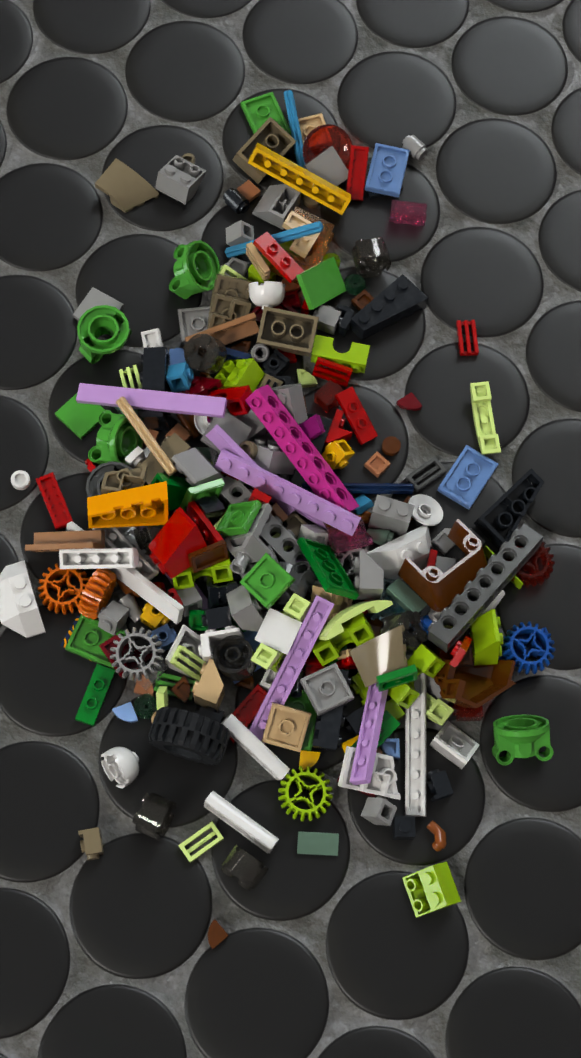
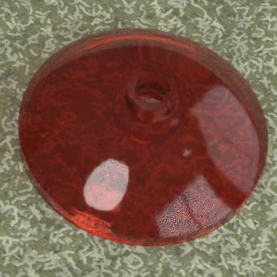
(324, 137)

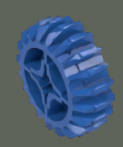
(535, 650)

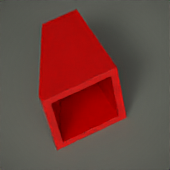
(174, 543)

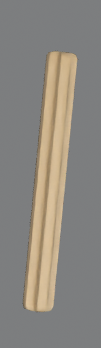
(146, 436)

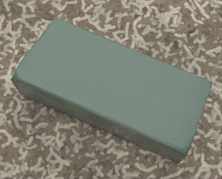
(405, 596)
(318, 843)

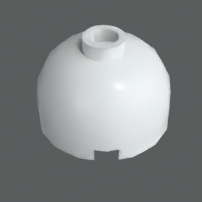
(267, 293)
(120, 765)

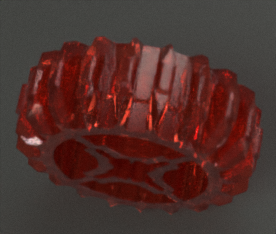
(534, 574)

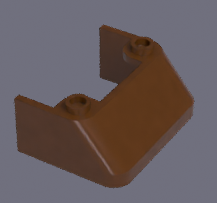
(438, 587)

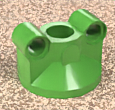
(194, 269)
(101, 321)
(114, 439)
(521, 738)

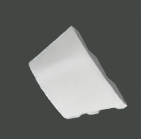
(383, 775)

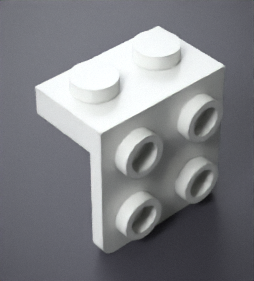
(212, 638)

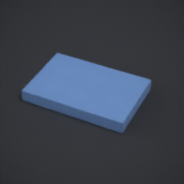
(387, 170)
(467, 477)

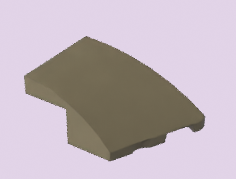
(125, 186)
(228, 300)
(123, 479)
(380, 655)

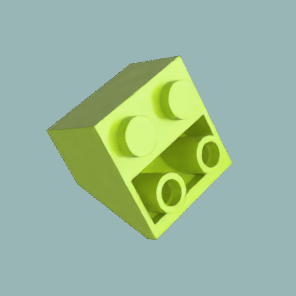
(240, 373)
(486, 639)
(431, 889)

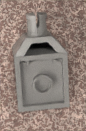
(249, 547)

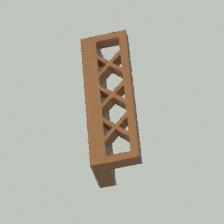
(233, 330)
(67, 540)

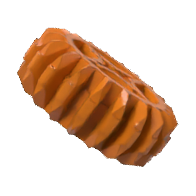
(50, 582)
(97, 593)

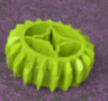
(301, 785)

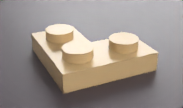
(302, 245)

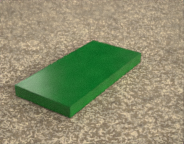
(327, 568)

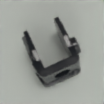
(217, 592)

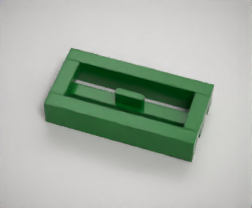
(396, 678)

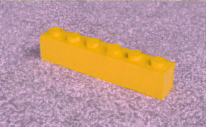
(299, 178)

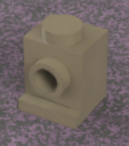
(92, 843)

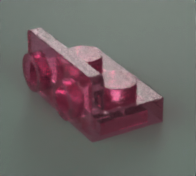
(408, 213)
(343, 542)

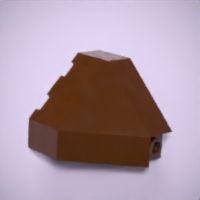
(472, 684)

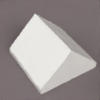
(188, 639)
(454, 745)

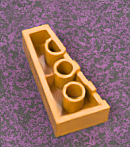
(129, 507)

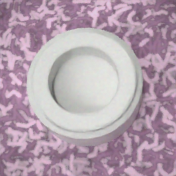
(20, 480)

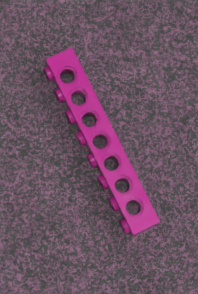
(299, 448)

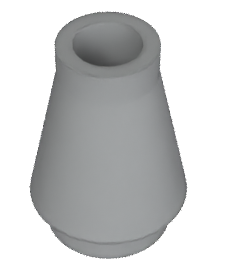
(264, 352)
(131, 603)

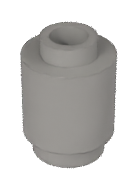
(417, 148)

